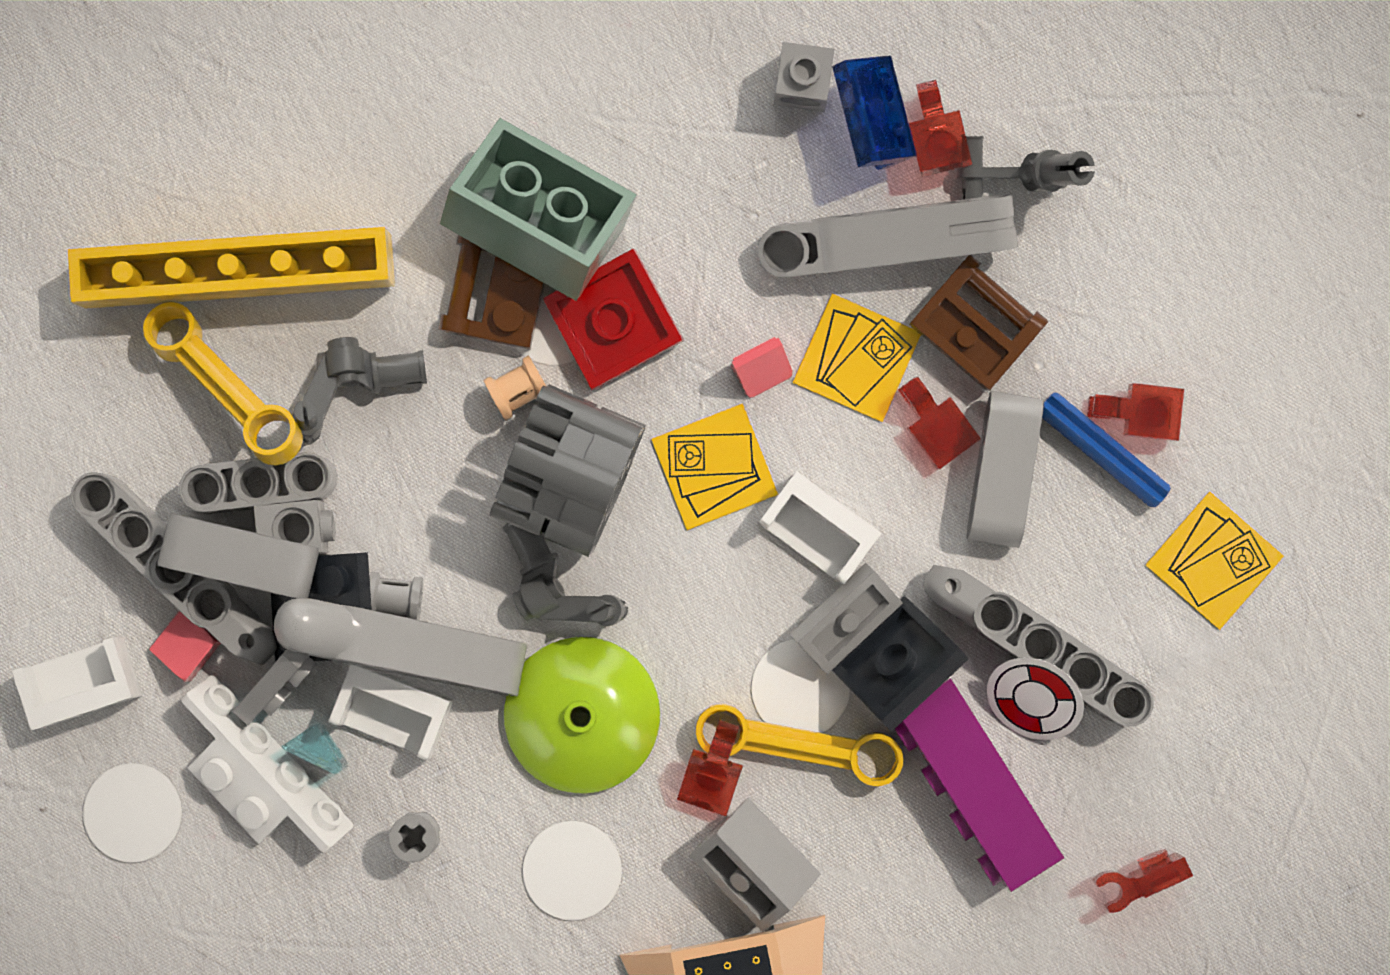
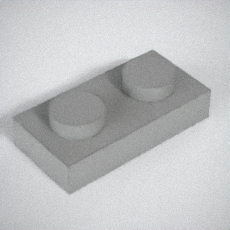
(846, 618)
(270, 690)

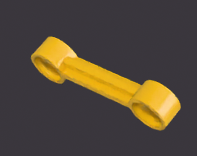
(222, 383)
(802, 744)

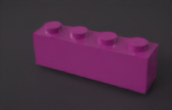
(980, 787)

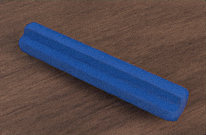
(1104, 450)

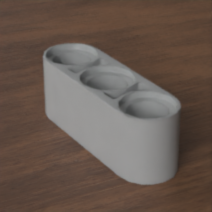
(1005, 469)
(233, 478)
(238, 556)

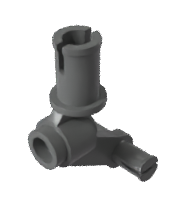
(1038, 172)
(347, 366)
(542, 593)

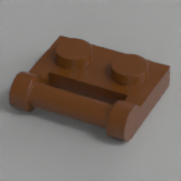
(510, 302)
(967, 335)

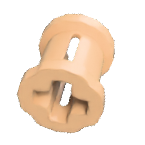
(515, 387)

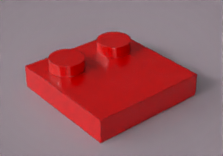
(615, 320)

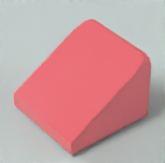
(762, 367)
(184, 647)

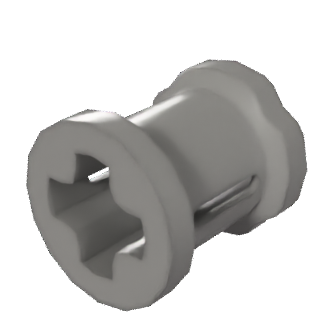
(396, 596)
(399, 834)

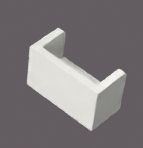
(819, 528)
(77, 683)
(391, 710)

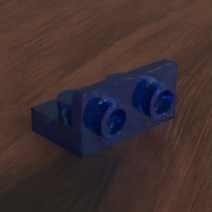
(874, 111)

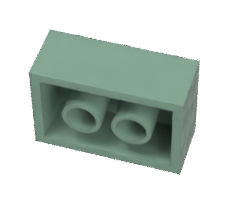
(537, 208)

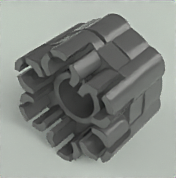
(568, 470)

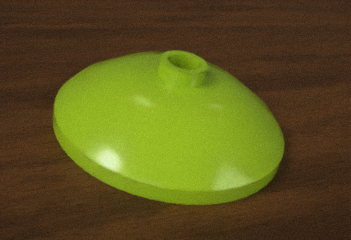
(621, 709)

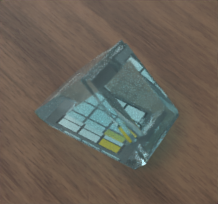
(317, 748)

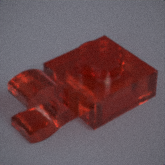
(939, 136)
(1147, 411)
(941, 428)
(710, 776)
(1155, 874)

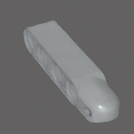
(890, 236)
(111, 523)
(967, 604)
(400, 645)

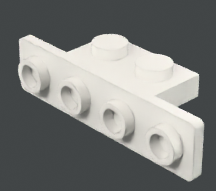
(256, 775)

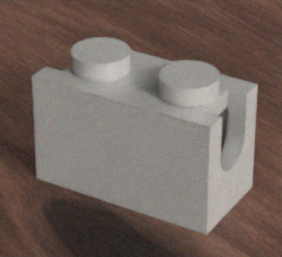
(755, 865)

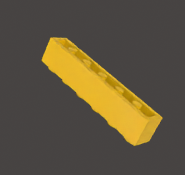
(231, 267)

